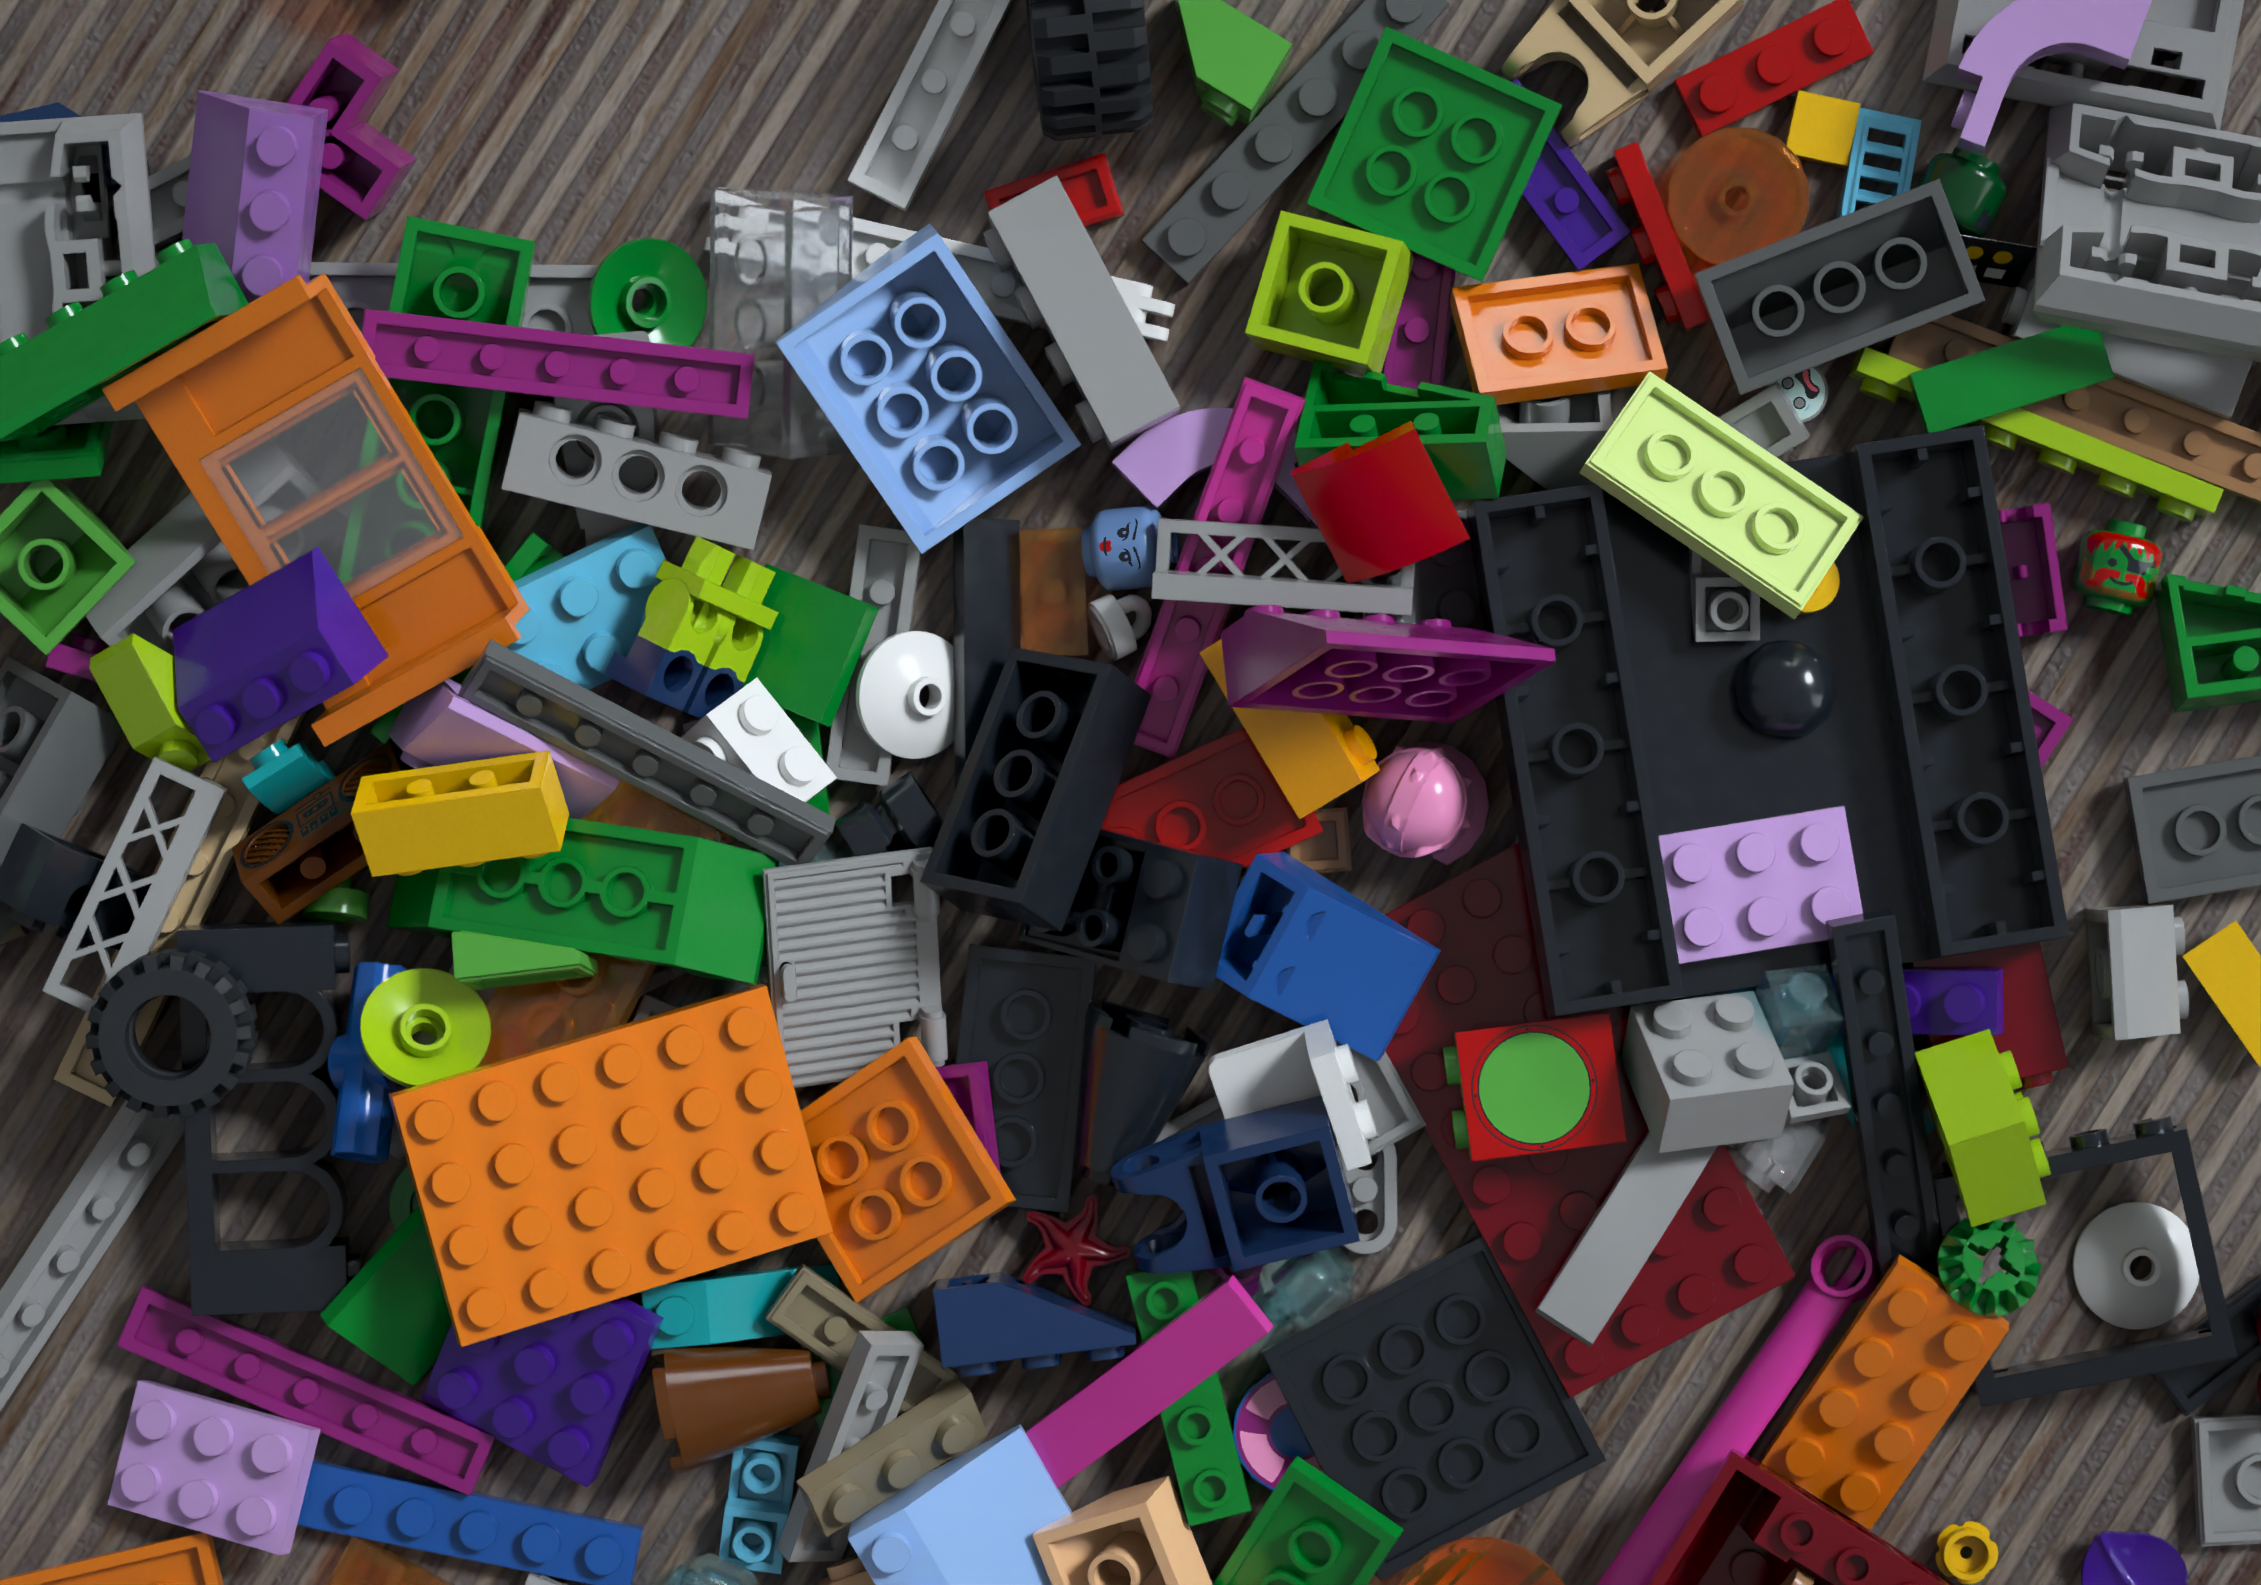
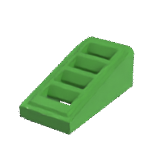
(499, 962)

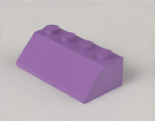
(255, 186)

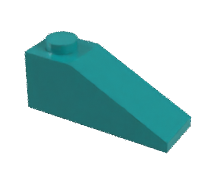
(721, 1305)

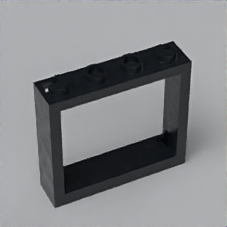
(2133, 1359)

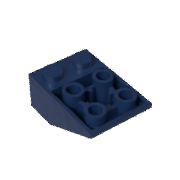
(1006, 1319)

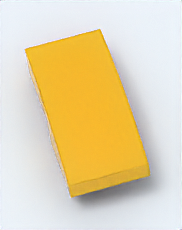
(2232, 977)

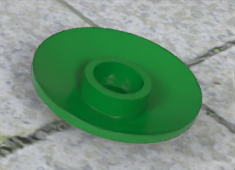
(671, 286)

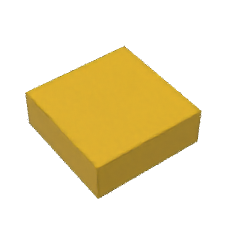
(1822, 128)

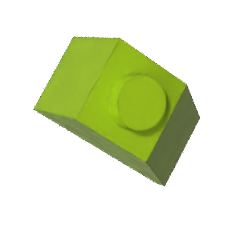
(143, 696)

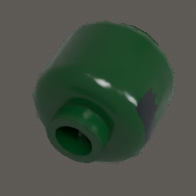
(1970, 188)

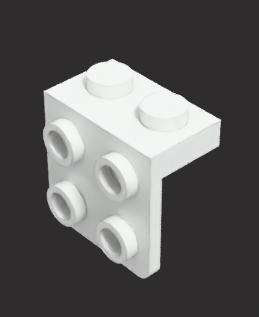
(762, 740)
(1294, 1069)

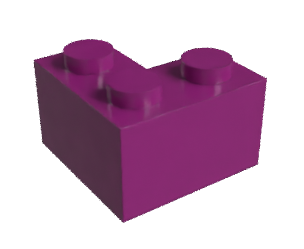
(358, 161)

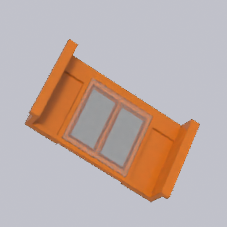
(308, 447)

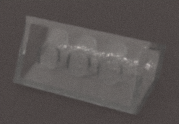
(769, 269)

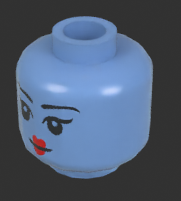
(1123, 547)

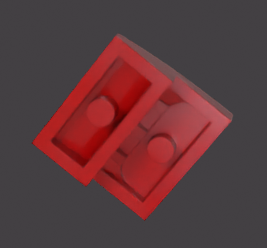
(1380, 504)

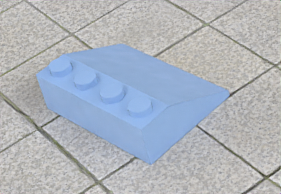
(927, 389)
(965, 1520)

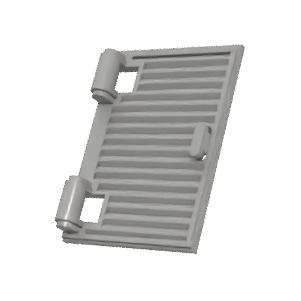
(852, 962)

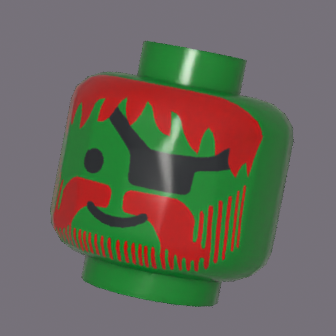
(2117, 568)

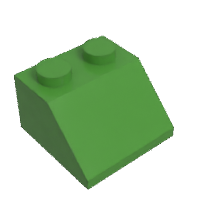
(1229, 58)
(55, 562)

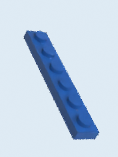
(471, 1526)

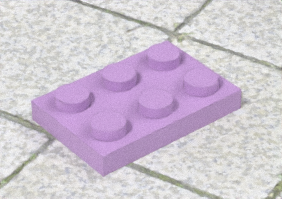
(1759, 883)
(214, 1467)

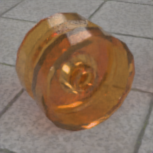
(1709, 169)

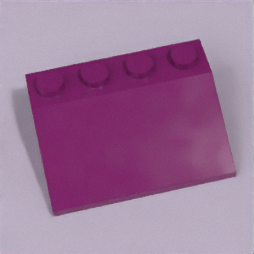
(1370, 665)

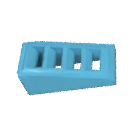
(1855, 170)

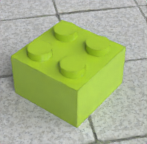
(1329, 294)
(1984, 1126)

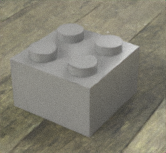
(1706, 1071)

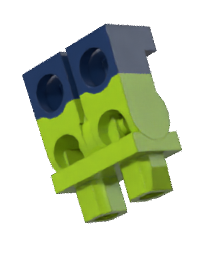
(698, 633)

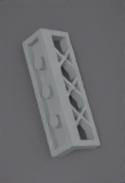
(1264, 589)
(165, 883)

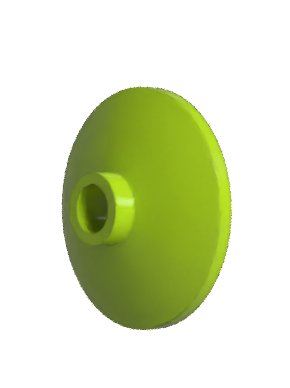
(428, 1003)

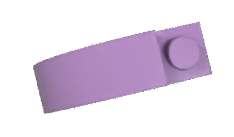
(2035, 30)
(1185, 447)

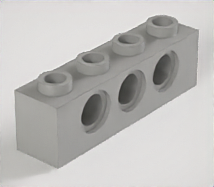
(728, 518)

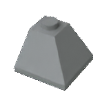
(1555, 435)

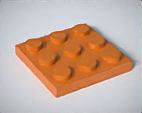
(897, 1169)

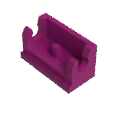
(2033, 569)

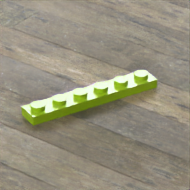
(2058, 445)

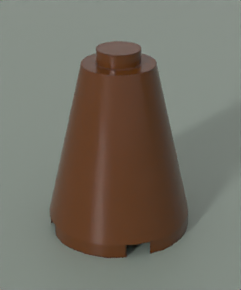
(733, 1397)

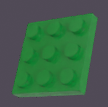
(1434, 154)

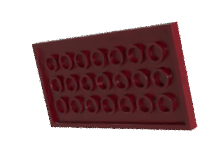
(1539, 1203)

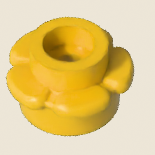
(1969, 1569)

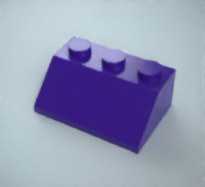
(270, 654)

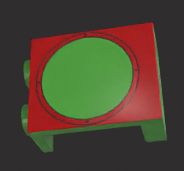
(1536, 1087)

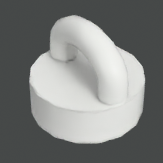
(1112, 627)

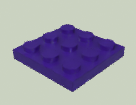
(550, 1385)

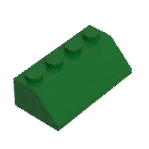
(96, 345)

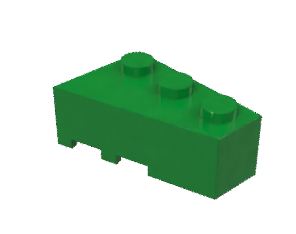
(1454, 425)
(2209, 643)

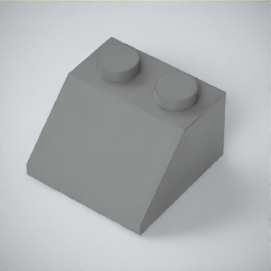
(2135, 971)

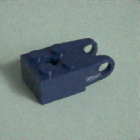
(1228, 1196)

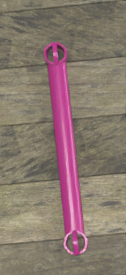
(1747, 1406)

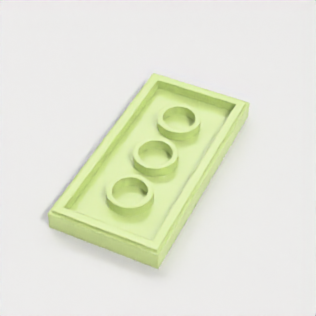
(1721, 495)

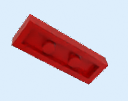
(1773, 67)
(1656, 239)

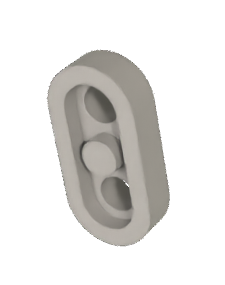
(1376, 1191)

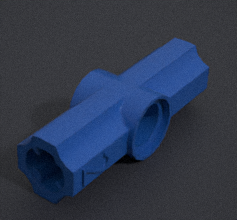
(363, 1102)

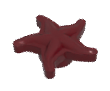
(1072, 1248)

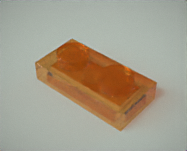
(1053, 591)

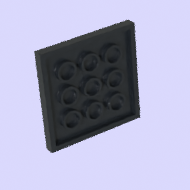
(1434, 1402)

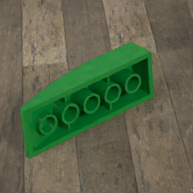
(468, 278)

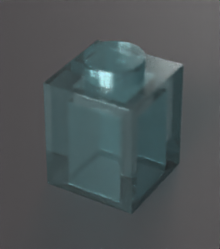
(1800, 1009)

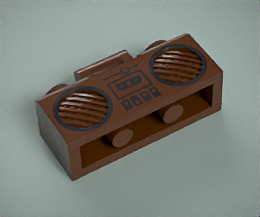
(310, 843)

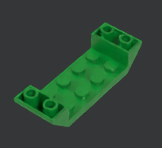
(608, 896)

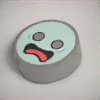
(1806, 392)

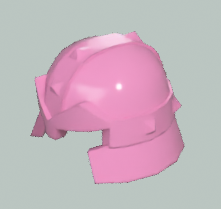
(1426, 802)

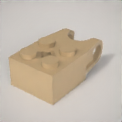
(1617, 49)

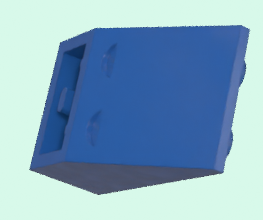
(1321, 954)

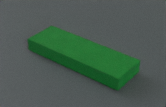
(2009, 377)

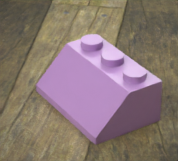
(449, 730)

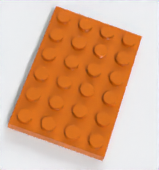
(610, 1164)

